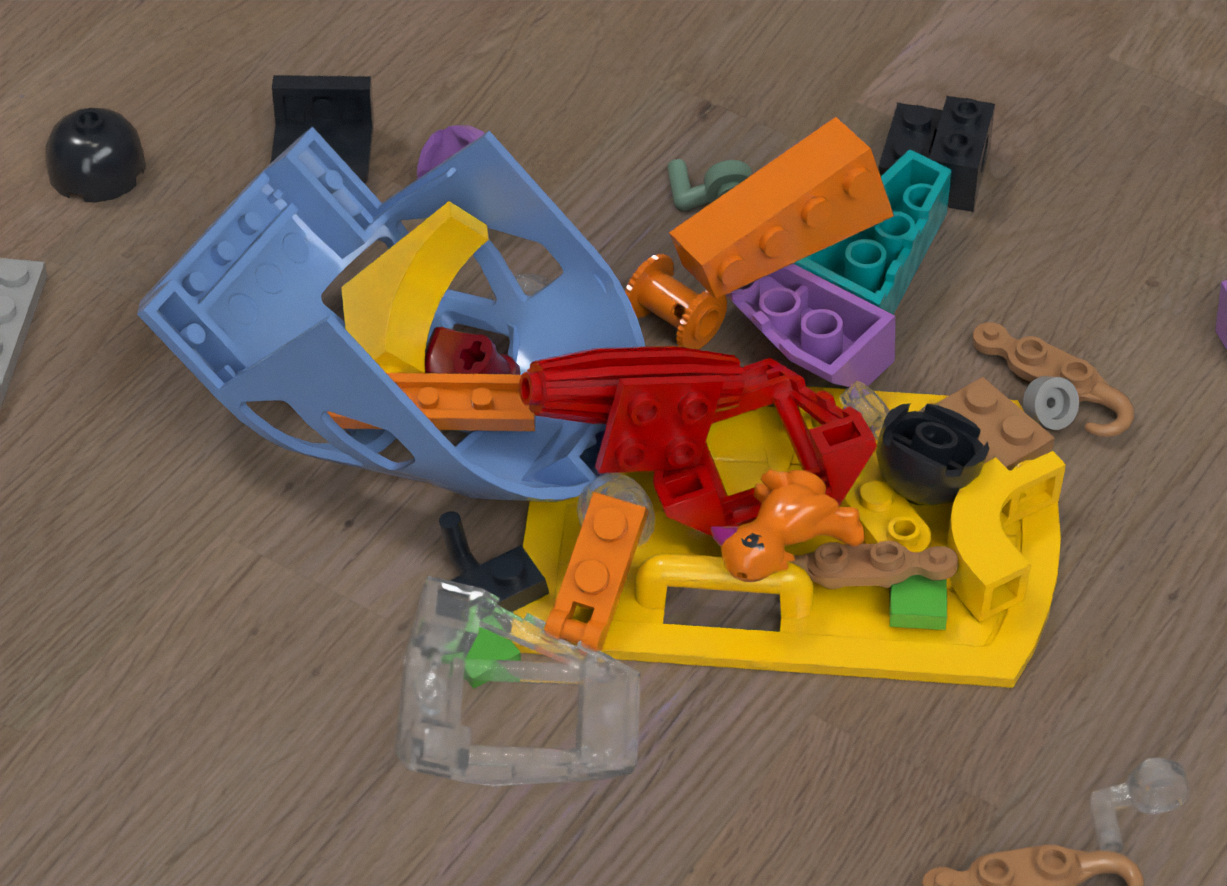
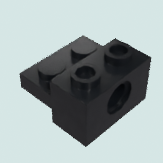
(958, 140)

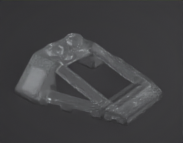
(432, 687)

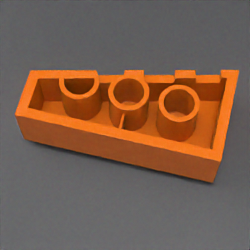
(785, 211)

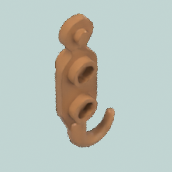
(1034, 358)
(877, 564)
(1037, 867)

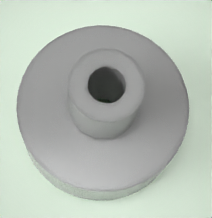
(1051, 402)

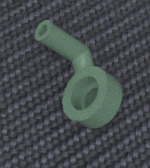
(717, 182)

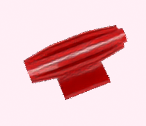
(649, 397)

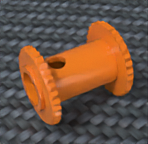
(692, 313)

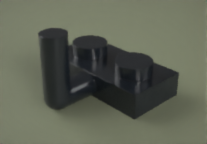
(508, 576)

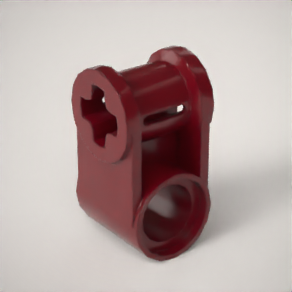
(465, 354)

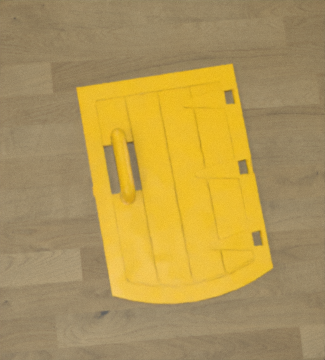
(820, 627)

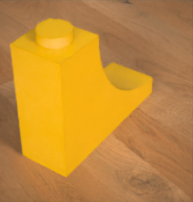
(397, 295)

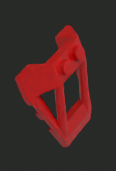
(830, 451)

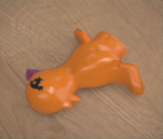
(790, 513)

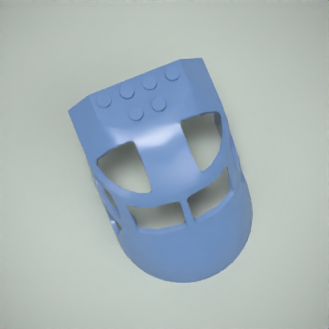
(254, 325)

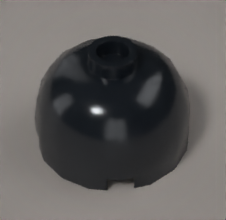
(94, 155)
(929, 453)

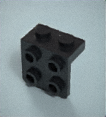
(335, 107)

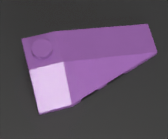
(820, 325)

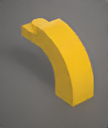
(990, 567)

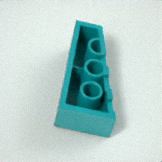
(886, 256)

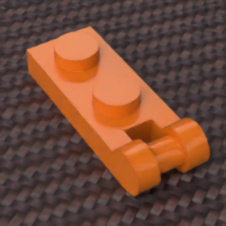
(597, 570)

